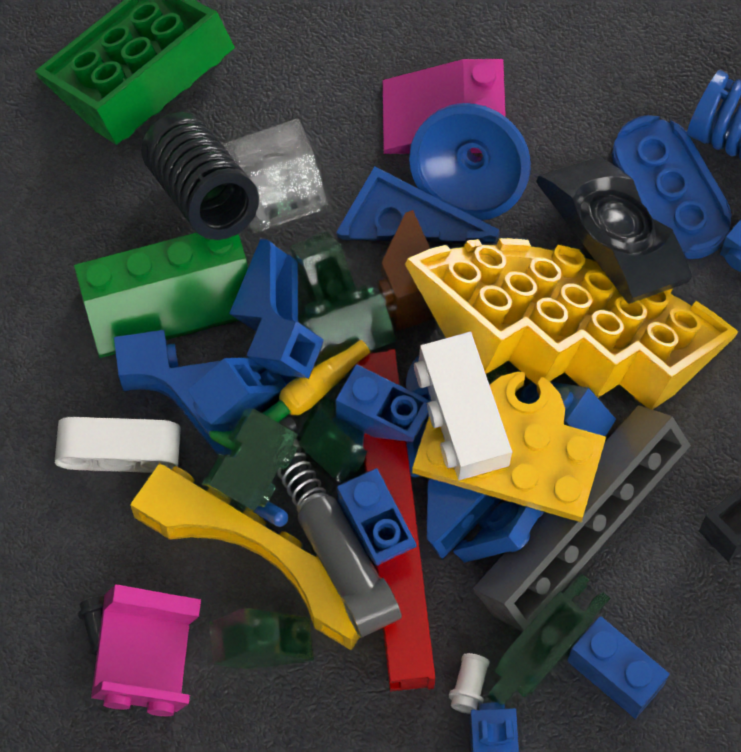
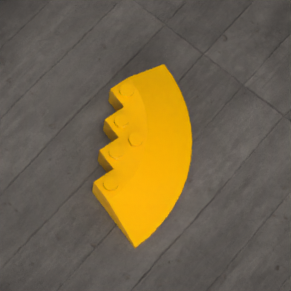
(566, 316)

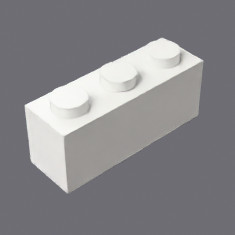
(463, 406)

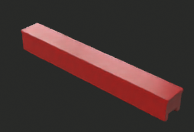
(407, 639)

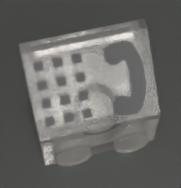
(283, 172)

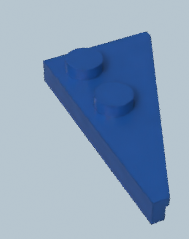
(386, 199)

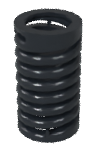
(200, 176)

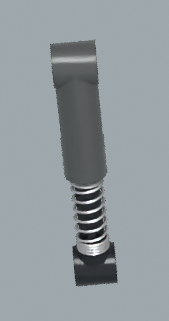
(362, 591)

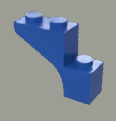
(270, 307)
(152, 364)

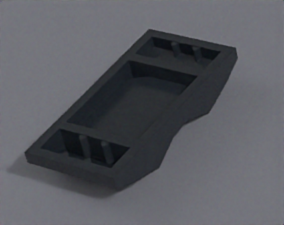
(617, 228)

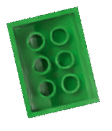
(136, 62)

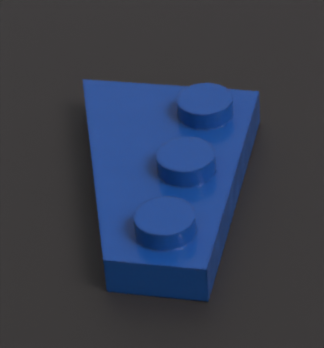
(502, 531)

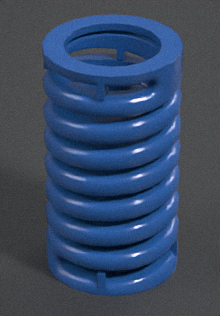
(719, 128)

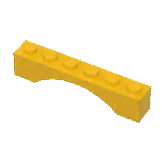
(182, 509)

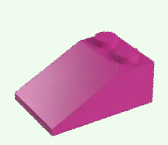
(417, 95)

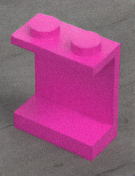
(143, 650)

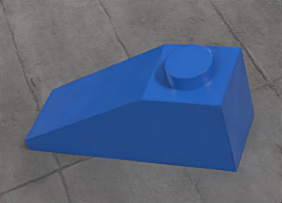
(233, 387)

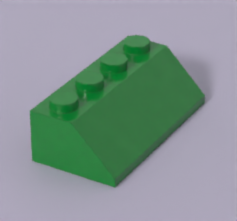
(162, 286)

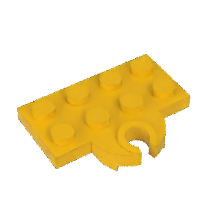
(549, 461)

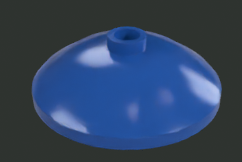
(449, 171)

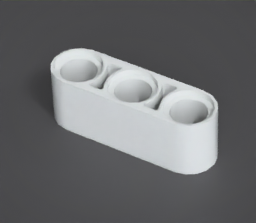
(116, 444)

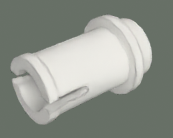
(469, 683)

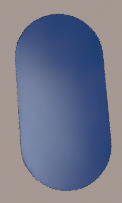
(674, 183)

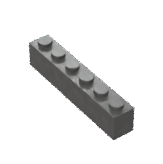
(560, 547)

